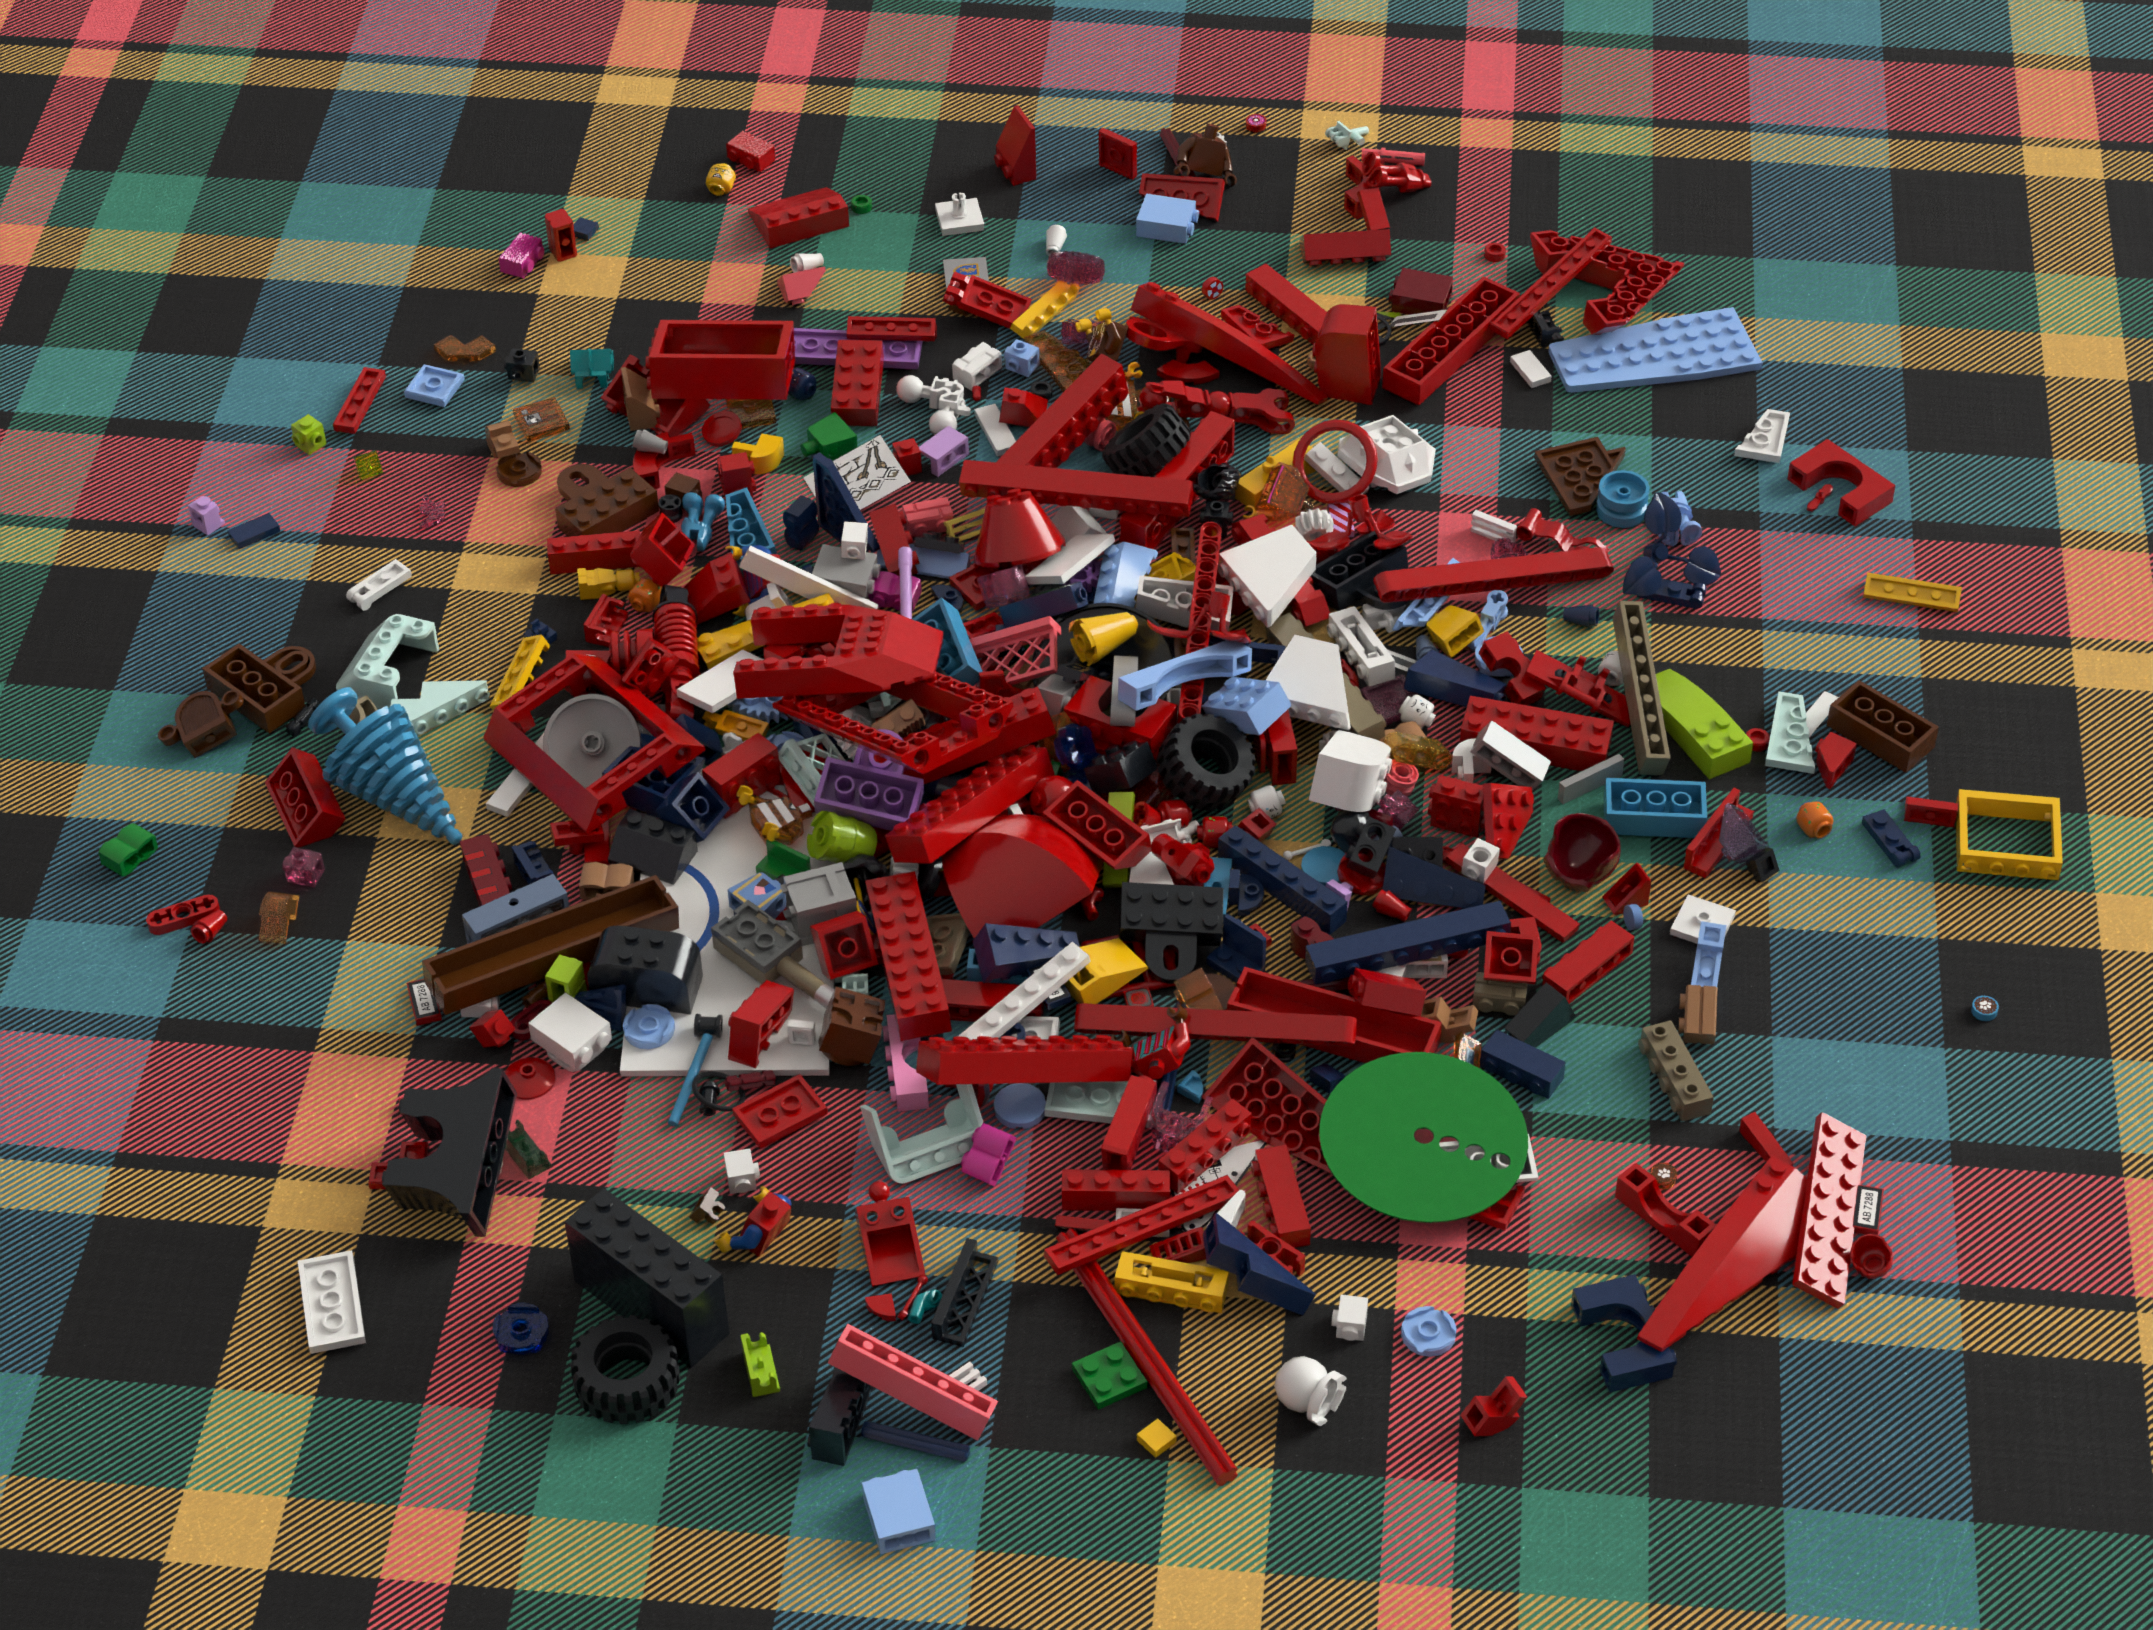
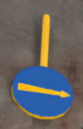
(861, 908)

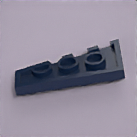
(1428, 883)

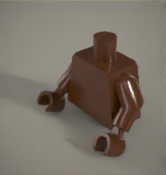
(1206, 155)

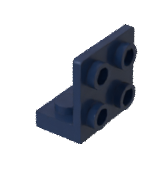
(1239, 949)

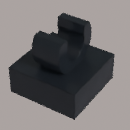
(1763, 864)

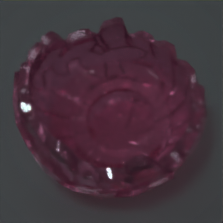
(1505, 548)

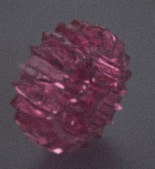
(1075, 267)

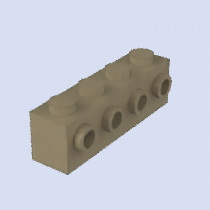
(1676, 1071)

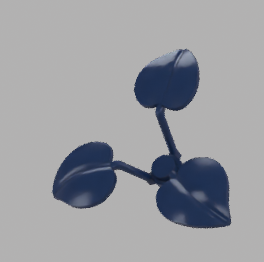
(1643, 577)

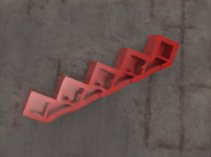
(1308, 604)

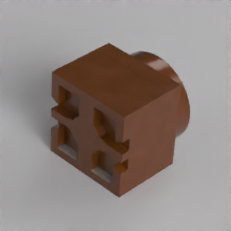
(851, 1027)

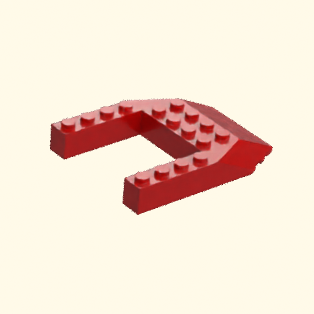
(870, 653)

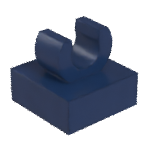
(539, 628)

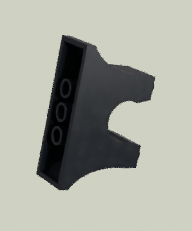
(467, 1164)

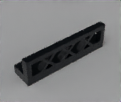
(956, 1287)

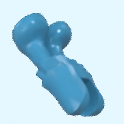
(692, 526)

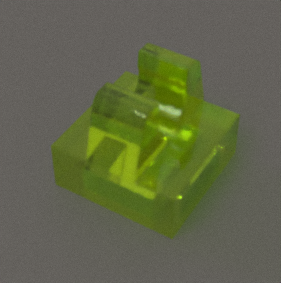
(368, 465)

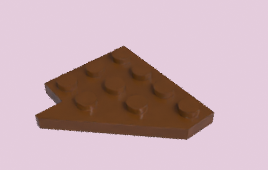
(1576, 471)

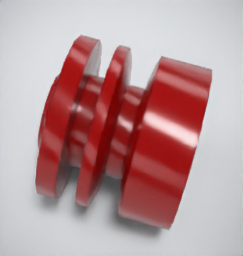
(624, 651)

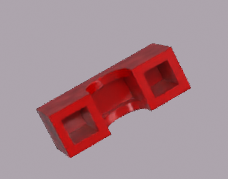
(1505, 653)

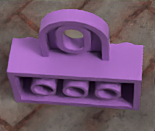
(869, 790)

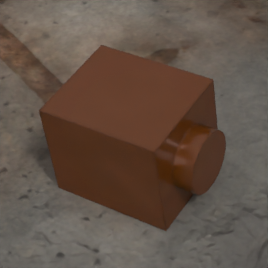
(682, 484)

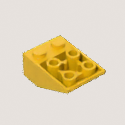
(1110, 968)

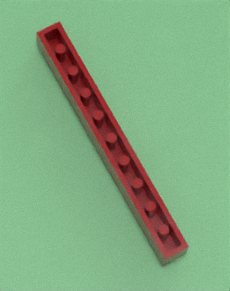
(1079, 488)

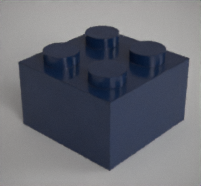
(693, 806)

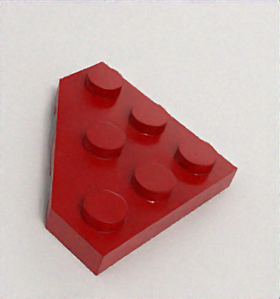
(1506, 815)

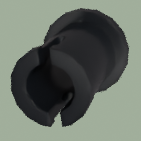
(709, 1091)

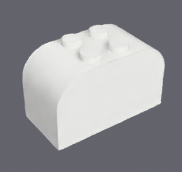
(1351, 772)

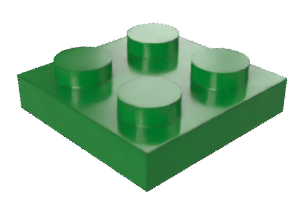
(1109, 1375)

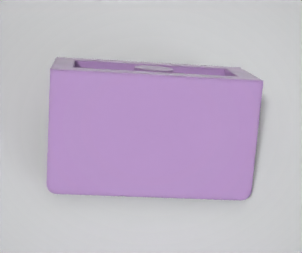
(945, 450)

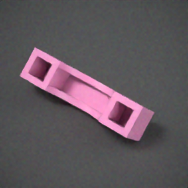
(909, 1087)

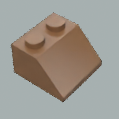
(638, 401)

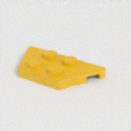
(1172, 567)

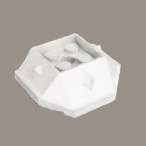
(1402, 455)

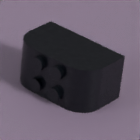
(652, 964)

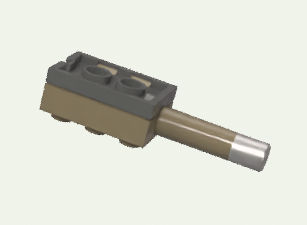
(766, 950)

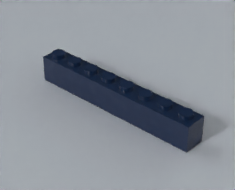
(1405, 942)

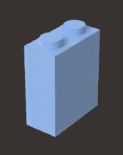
(1166, 218)
(898, 1511)

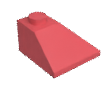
(799, 285)

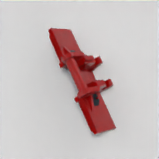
(1580, 685)

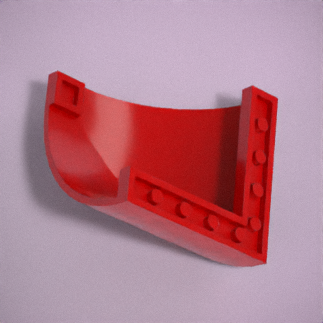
(1018, 872)

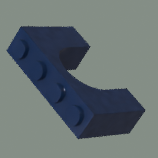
(1624, 1301)

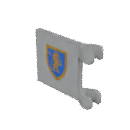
(965, 266)

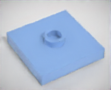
(434, 385)

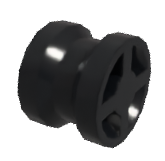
(671, 507)

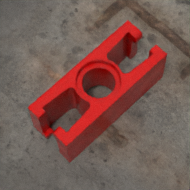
(1276, 1248)

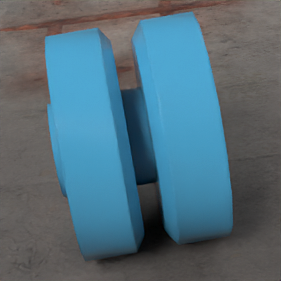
(1622, 498)

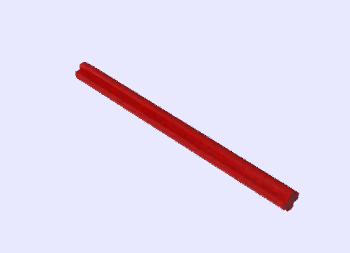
(1155, 1369)

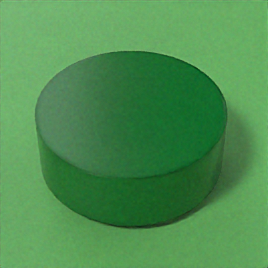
(861, 204)

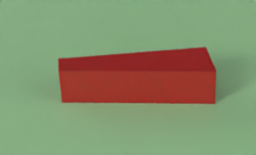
(1761, 1138)

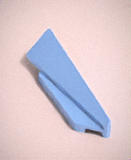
(1421, 610)

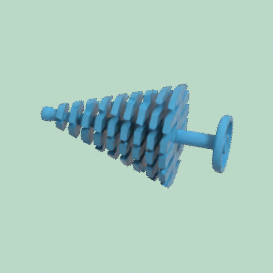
(383, 763)

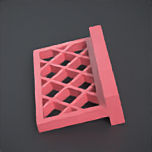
(1013, 639)

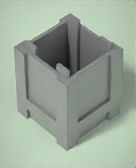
(817, 897)

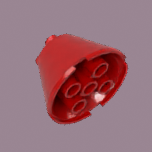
(1015, 531)

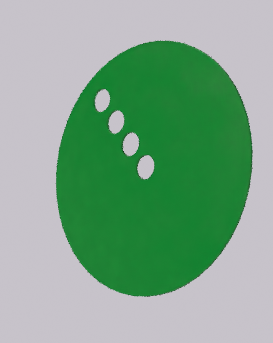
(1372, 1144)

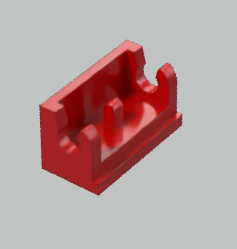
(604, 620)

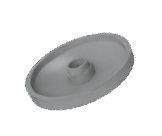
(589, 735)

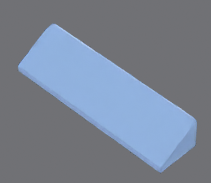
(935, 562)

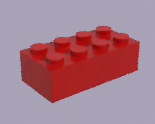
(858, 381)

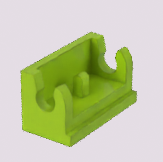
(759, 1365)

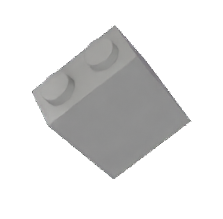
(849, 574)

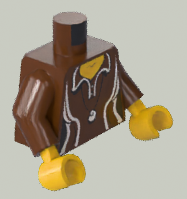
(1105, 337)

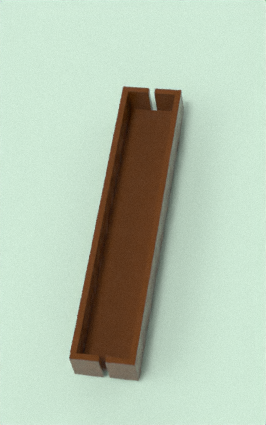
(530, 949)

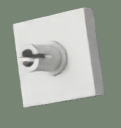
(959, 215)

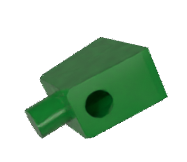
(829, 437)

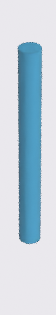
(687, 1085)

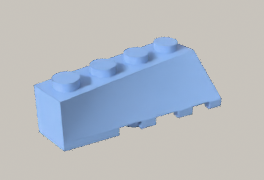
(1121, 572)

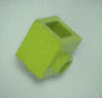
(308, 434)

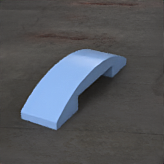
(1708, 954)

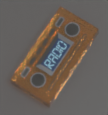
(1467, 1049)

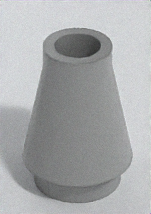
(649, 442)

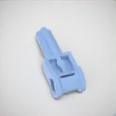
(1491, 615)

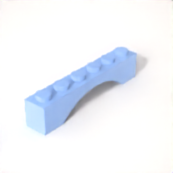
(1219, 660)

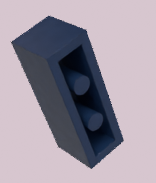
(1522, 1064)

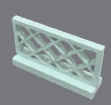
(804, 768)

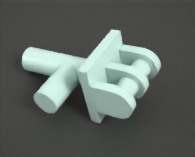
(1342, 135)
(854, 982)

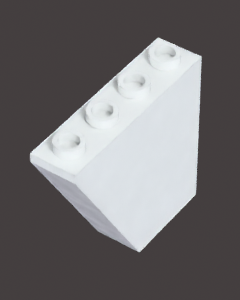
(1269, 571)
(1313, 681)

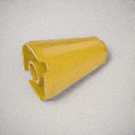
(1101, 635)

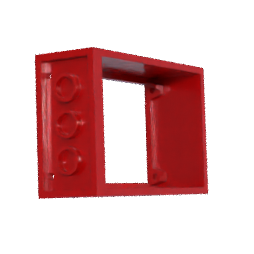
(721, 359)

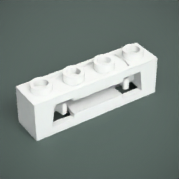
(1343, 628)

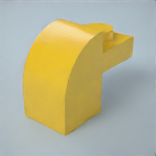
(765, 454)

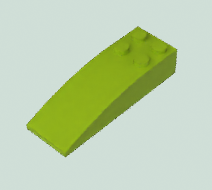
(1701, 726)

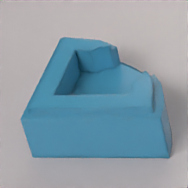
(1191, 1087)

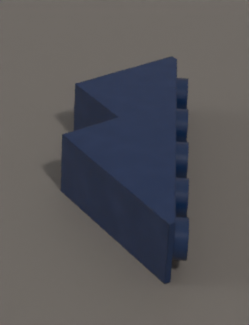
(1254, 1269)

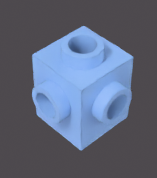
(1022, 358)

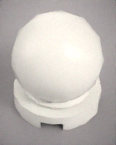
(1306, 1387)

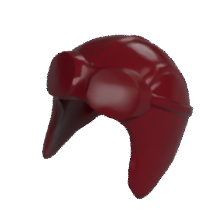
(1582, 851)

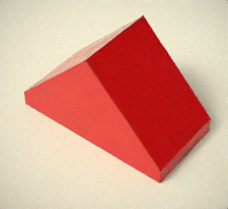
(1628, 890)

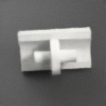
(1381, 618)

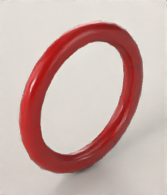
(1371, 459)

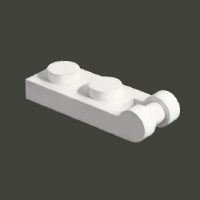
(378, 584)

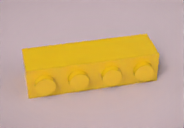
(1253, 483)

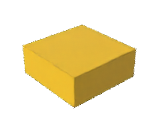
(1156, 1438)

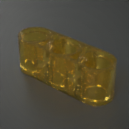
(1418, 750)

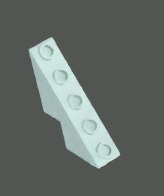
(442, 702)

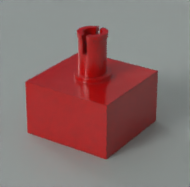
(844, 945)

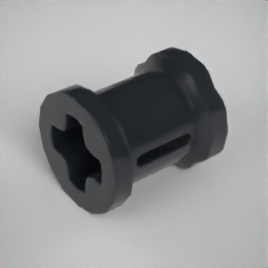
(708, 1025)

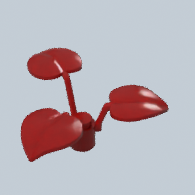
(1361, 513)
(1218, 608)

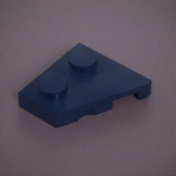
(607, 1003)

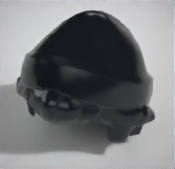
(1345, 826)

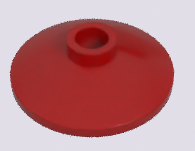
(531, 1077)

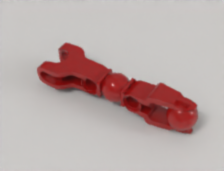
(1242, 407)

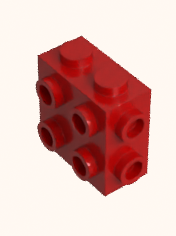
(1457, 806)

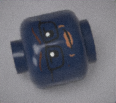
(802, 384)

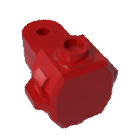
(1185, 862)

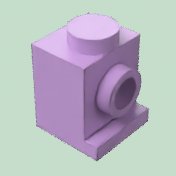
(205, 515)

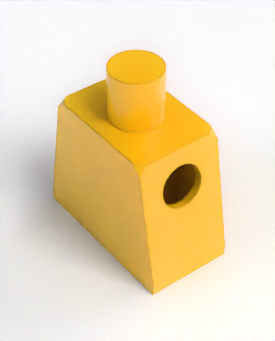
(1454, 629)

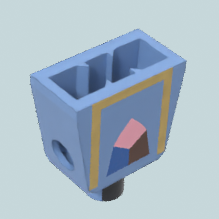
(760, 891)

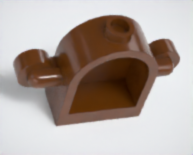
(203, 721)

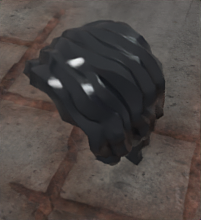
(1217, 482)
(864, 868)

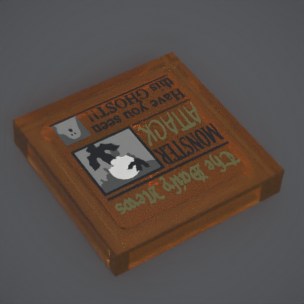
(541, 419)

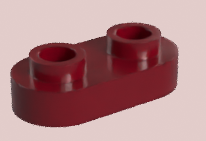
(521, 1020)

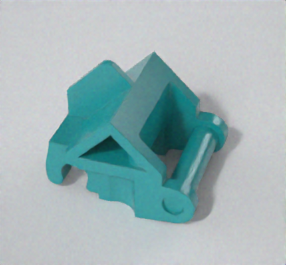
(591, 363)

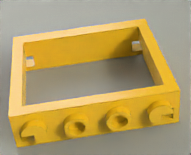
(2008, 806)

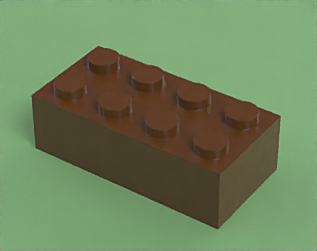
(1882, 726)

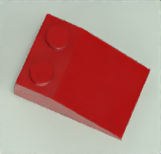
(1017, 149)
(717, 588)

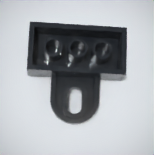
(1350, 573)
(1170, 919)

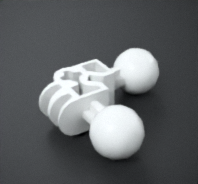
(942, 395)

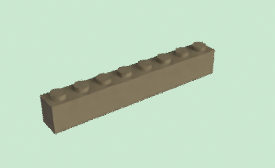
(1641, 688)
(1362, 717)

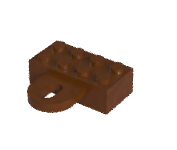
(604, 503)
(267, 690)

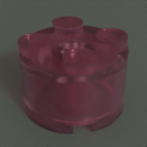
(1003, 586)

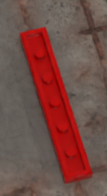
(1521, 899)

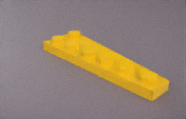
(725, 643)

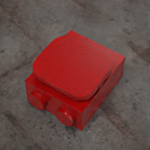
(1277, 751)

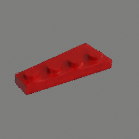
(1205, 191)

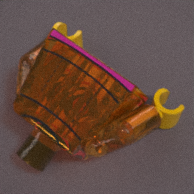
(1282, 494)

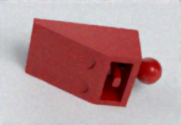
(890, 1241)

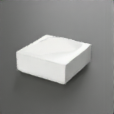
(801, 1032)

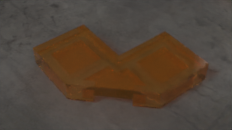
(475, 350)

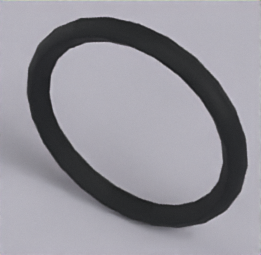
(706, 1102)

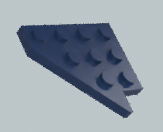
(835, 501)

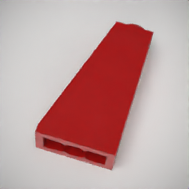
(1128, 1124)

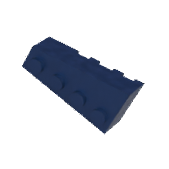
(1010, 950)

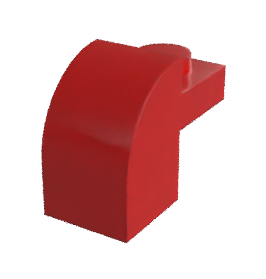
(1496, 1412)

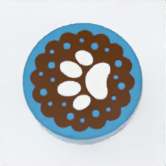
(1984, 1008)

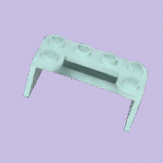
(367, 670)

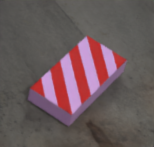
(1340, 517)

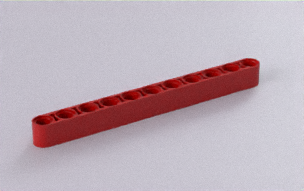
(1493, 574)
(1204, 584)
(1219, 1024)

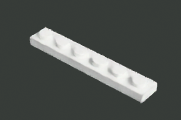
(1029, 993)

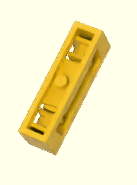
(1171, 1282)

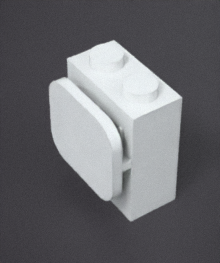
(570, 1033)

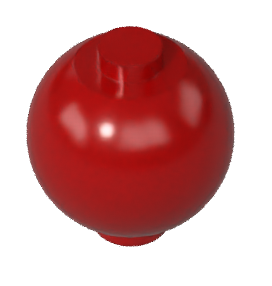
(1046, 792)

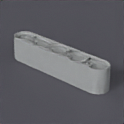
(1121, 713)

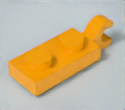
(741, 725)

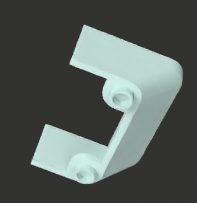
(929, 1150)

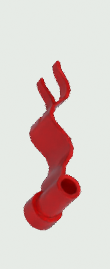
(1555, 530)

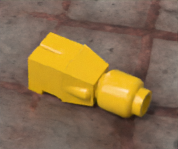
(604, 581)

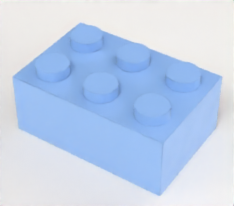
(1248, 704)

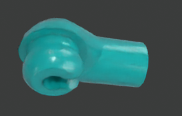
(922, 1303)

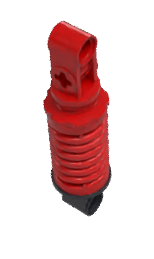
(676, 629)

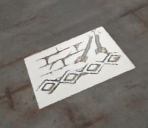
(868, 472)

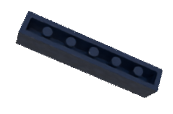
(1283, 879)

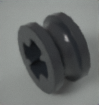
(1287, 1056)

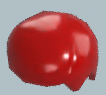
(1871, 1256)

